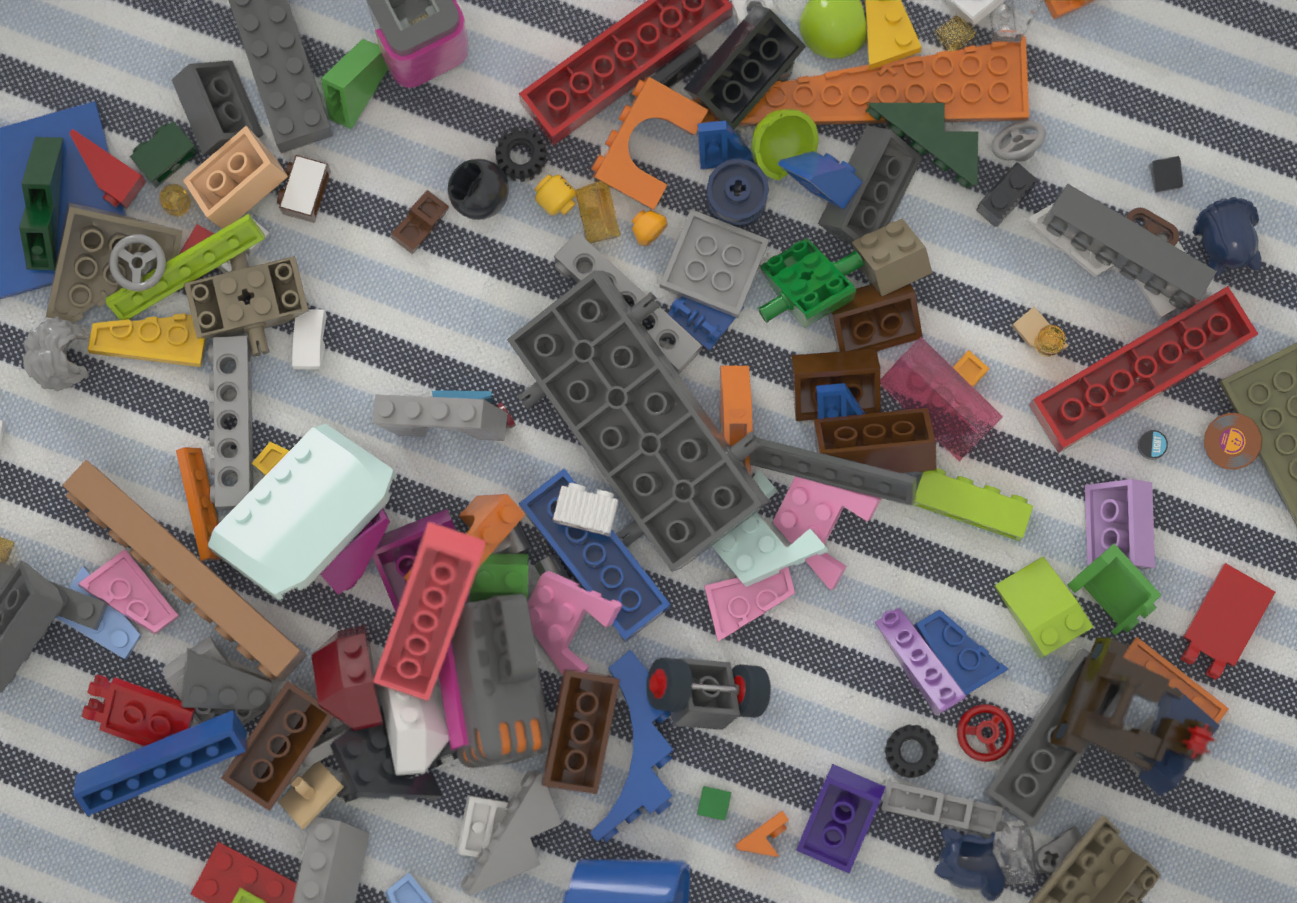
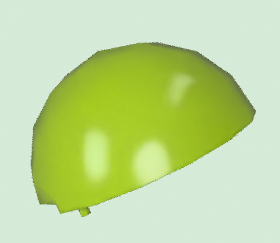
(833, 27)
(782, 136)

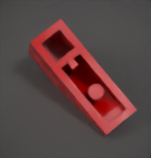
(114, 178)

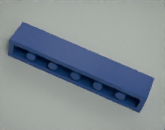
(160, 763)

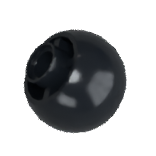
(478, 189)

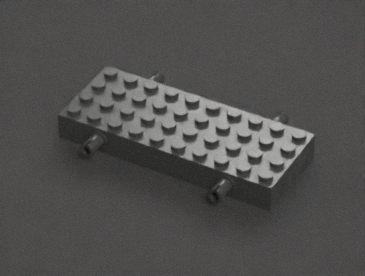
(638, 420)

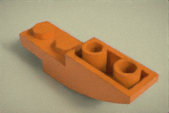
(735, 405)

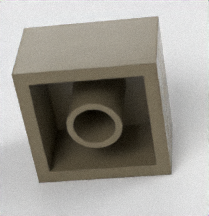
(892, 257)

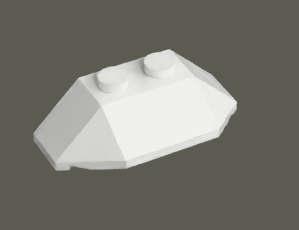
(414, 729)

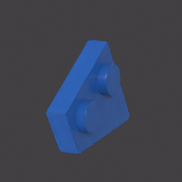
(720, 143)
(836, 401)

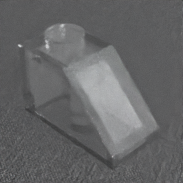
(1015, 852)

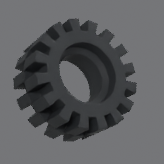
(526, 138)
(928, 744)

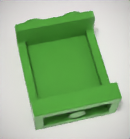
(1118, 588)

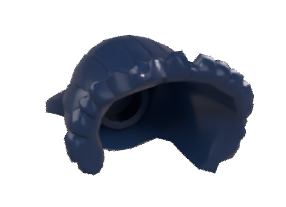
(1229, 234)
(971, 864)

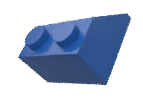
(823, 176)

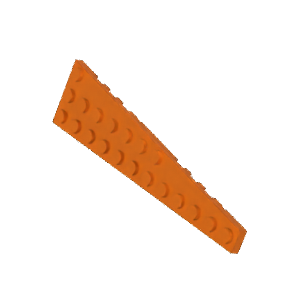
(972, 82)

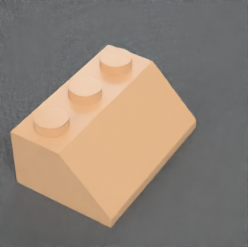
(235, 178)

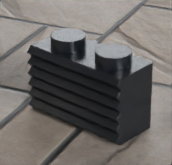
(1006, 194)

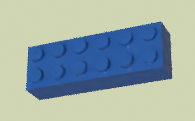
(597, 561)

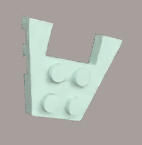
(757, 552)

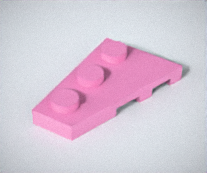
(130, 592)
(736, 605)

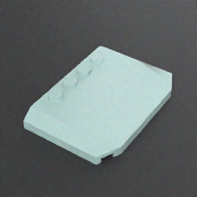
(303, 512)

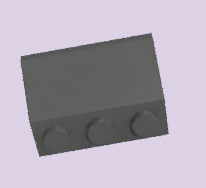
(215, 103)

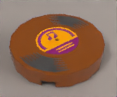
(1233, 441)

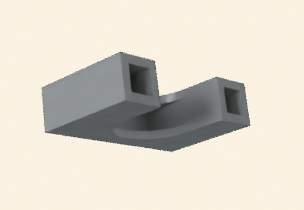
(415, 413)

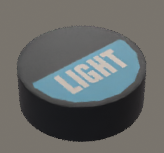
(1152, 444)

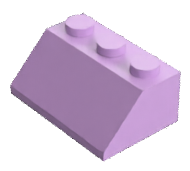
(1121, 516)

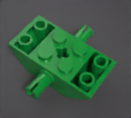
(808, 283)

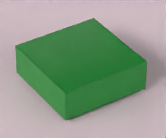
(714, 803)

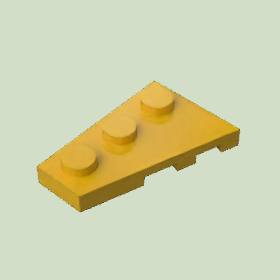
(889, 32)

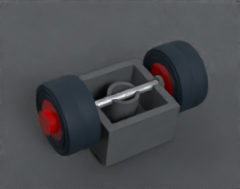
(707, 691)

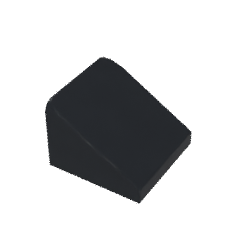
(1166, 174)

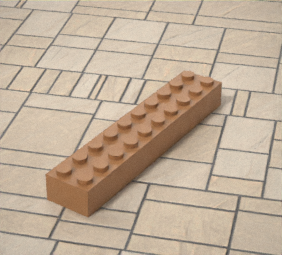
(178, 565)

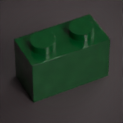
(163, 153)

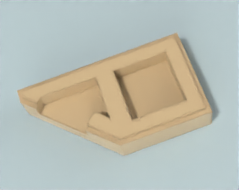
(1030, 325)

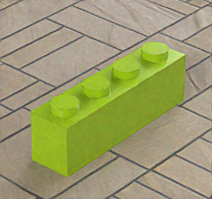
(972, 504)

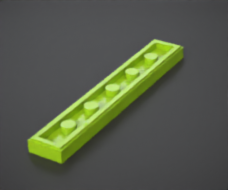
(189, 267)

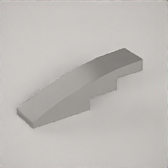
(941, 808)

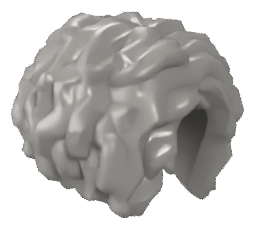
(47, 356)

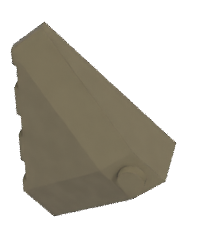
(83, 258)

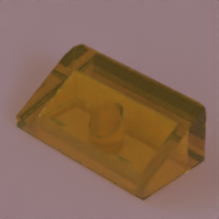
(597, 212)

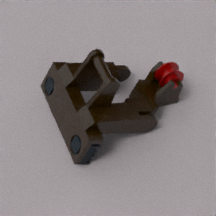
(1083, 724)

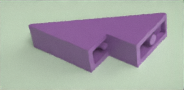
(919, 661)

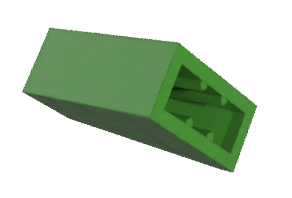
(353, 82)

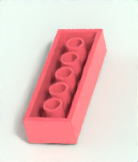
(429, 611)

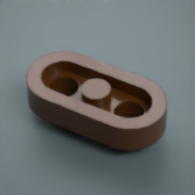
(1155, 224)

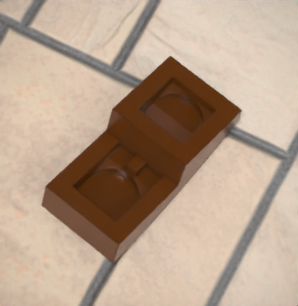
(419, 222)

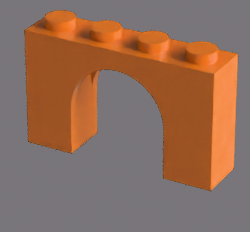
(616, 165)
(490, 520)

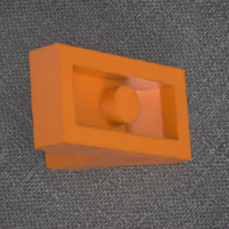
(757, 842)

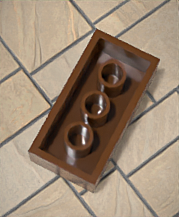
(886, 440)

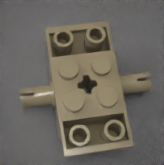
(219, 304)

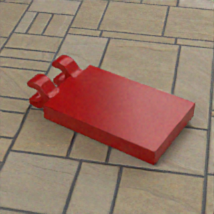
(1226, 619)
(135, 711)

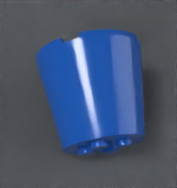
(629, 881)

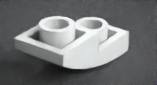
(308, 340)

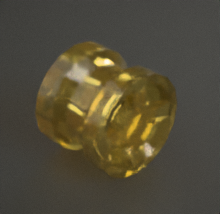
(172, 194)
(1055, 338)

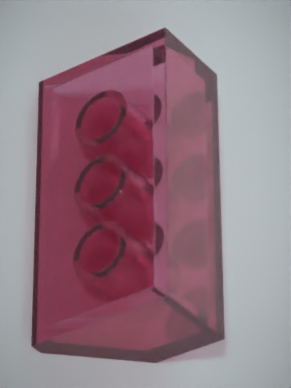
(955, 408)

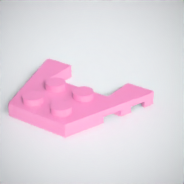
(818, 508)
(556, 613)

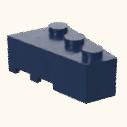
(1172, 768)

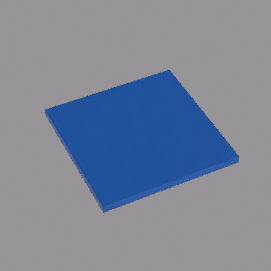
(76, 186)

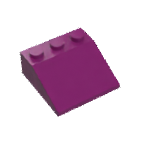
(398, 552)

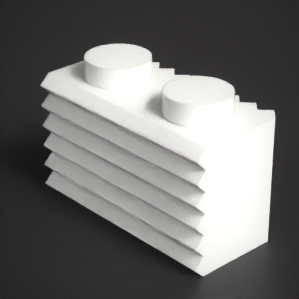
(586, 509)

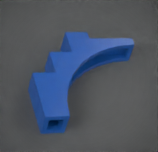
(649, 750)

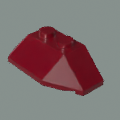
(346, 677)

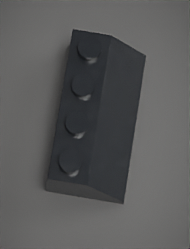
(745, 66)

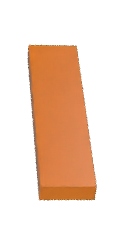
(198, 498)
(1148, 658)

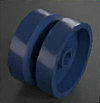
(741, 177)

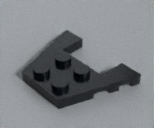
(370, 769)

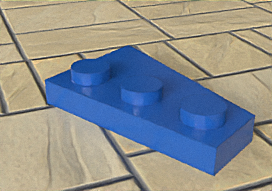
(958, 653)

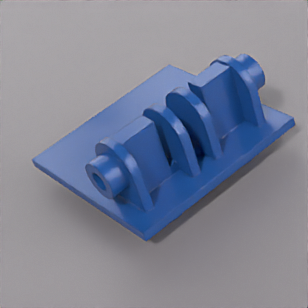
(700, 321)

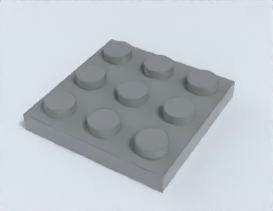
(714, 263)

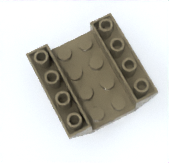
(1099, 871)

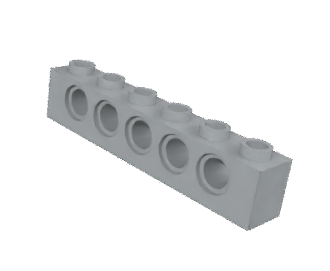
(580, 250)
(223, 351)

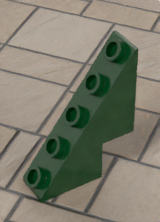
(925, 127)
(42, 201)

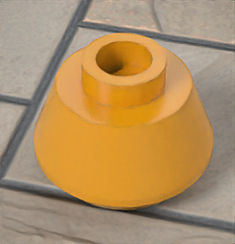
(648, 226)

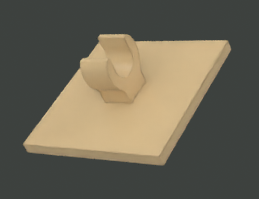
(310, 794)

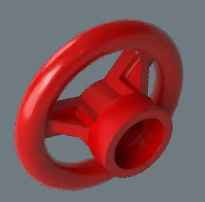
(999, 715)

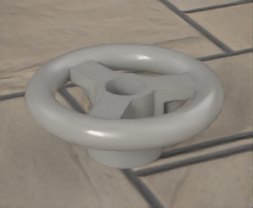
(1021, 146)
(147, 266)

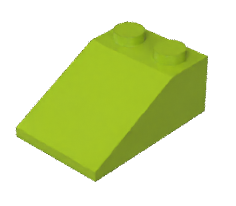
(1043, 607)

